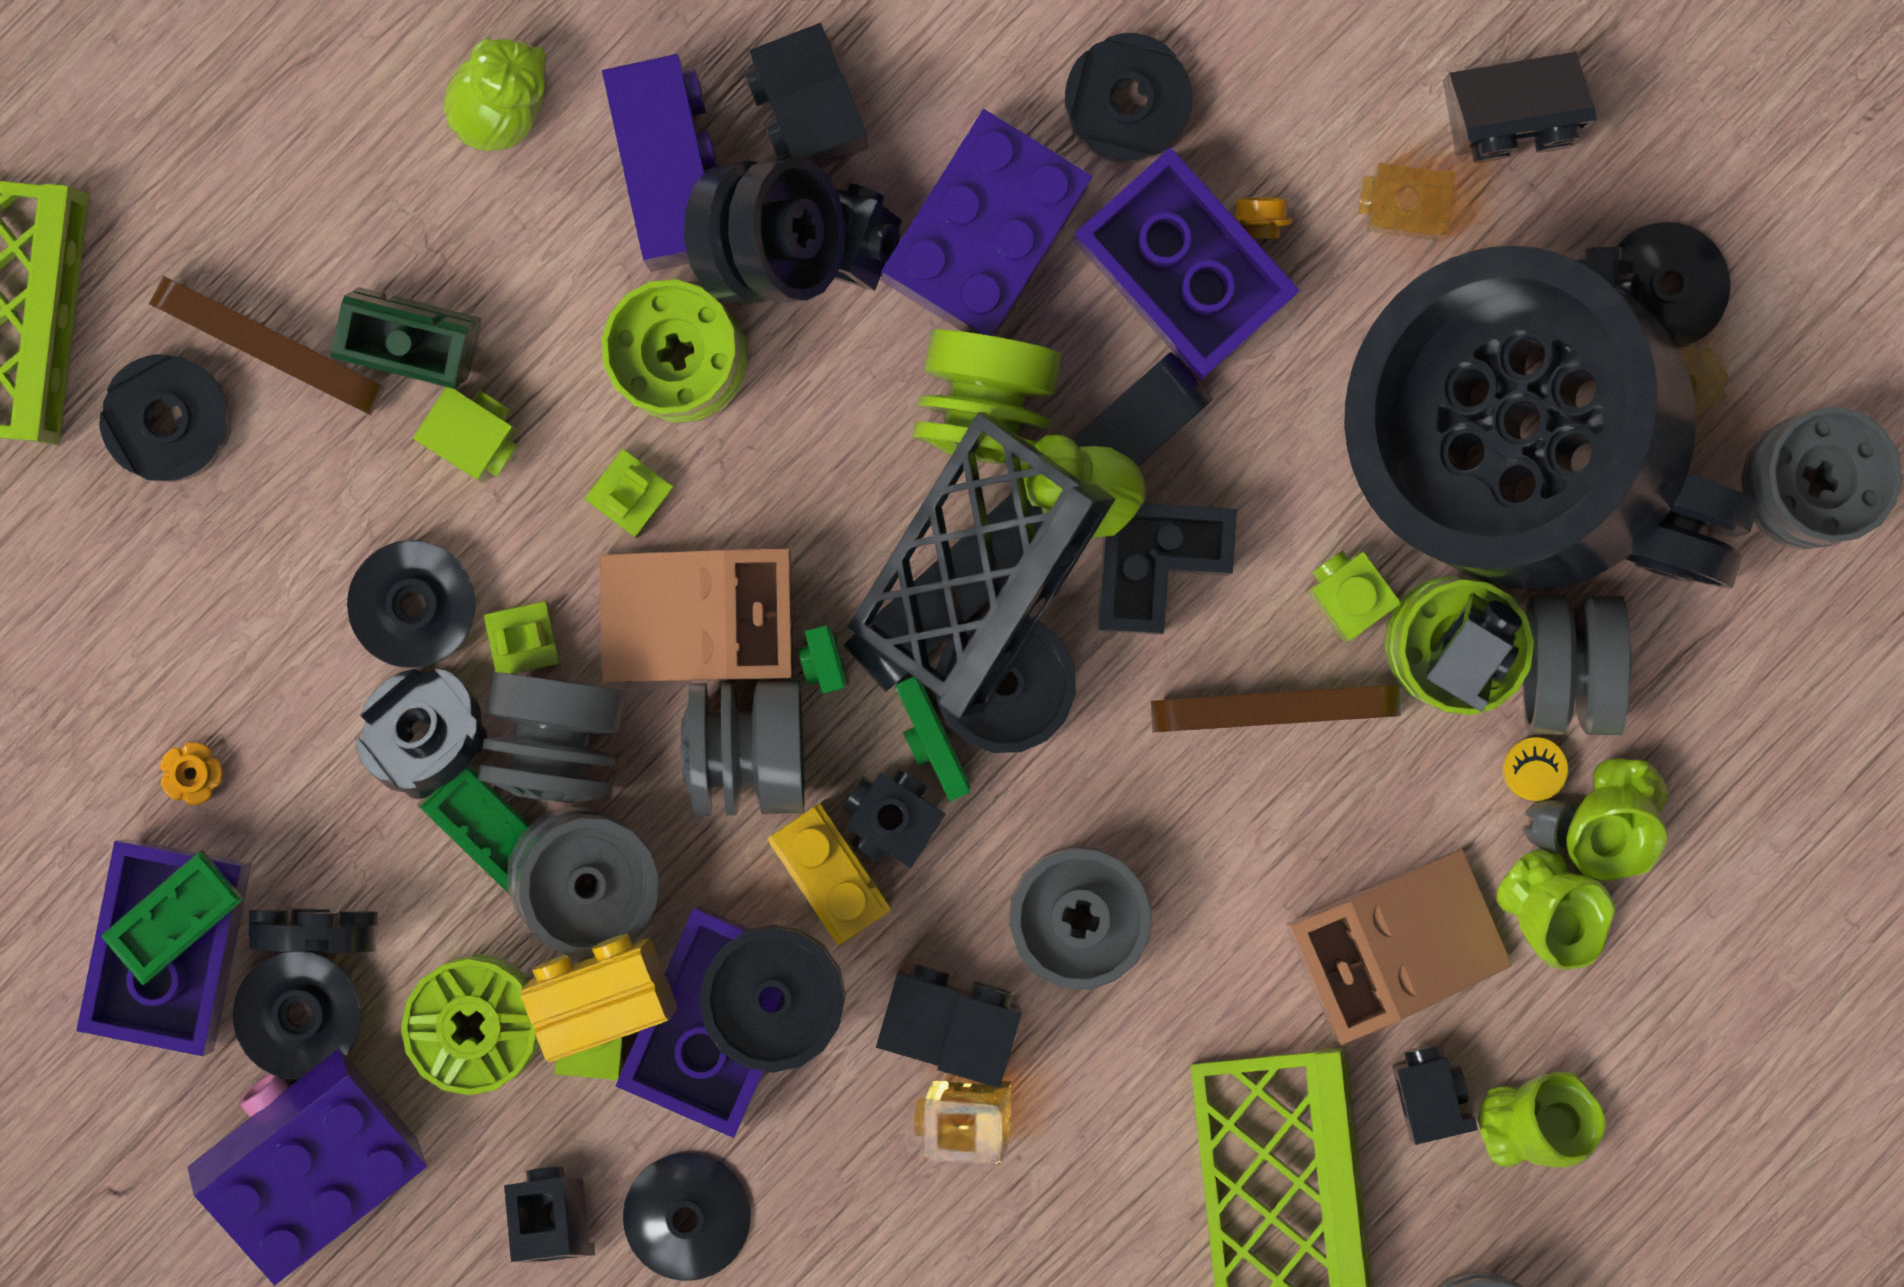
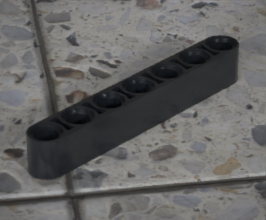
(1131, 425)

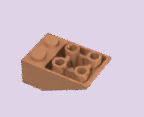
(696, 615)
(1399, 946)

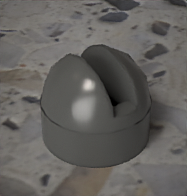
(1549, 824)

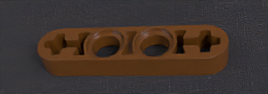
(267, 345)
(1275, 708)

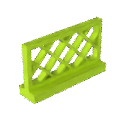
(48, 309)
(1334, 1157)

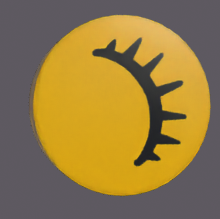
(1534, 769)

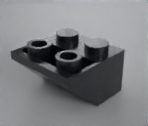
(1518, 105)

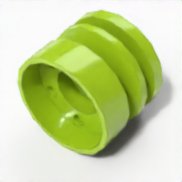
(643, 334)
(984, 377)
(1418, 626)
(432, 1025)

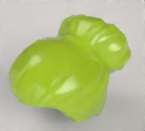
(496, 94)
(1091, 465)
(1619, 822)
(1557, 911)
(1544, 1121)

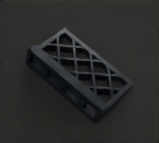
(1024, 597)

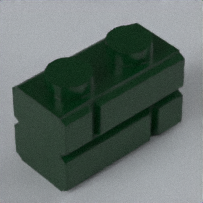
(406, 337)

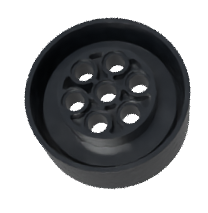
(1481, 321)

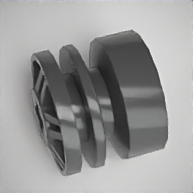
(1852, 464)
(552, 737)
(745, 748)

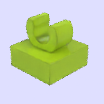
(629, 493)
(522, 638)

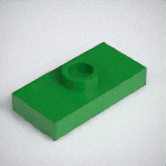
(823, 661)
(929, 739)
(477, 821)
(172, 917)

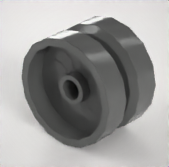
(1578, 665)
(560, 850)
(1085, 955)

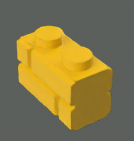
(829, 873)
(597, 998)

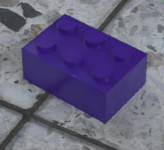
(659, 150)
(985, 227)
(1185, 264)
(186, 999)
(677, 1059)
(306, 1167)

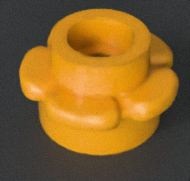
(1262, 216)
(208, 773)

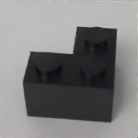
(807, 97)
(1150, 546)
(950, 1026)

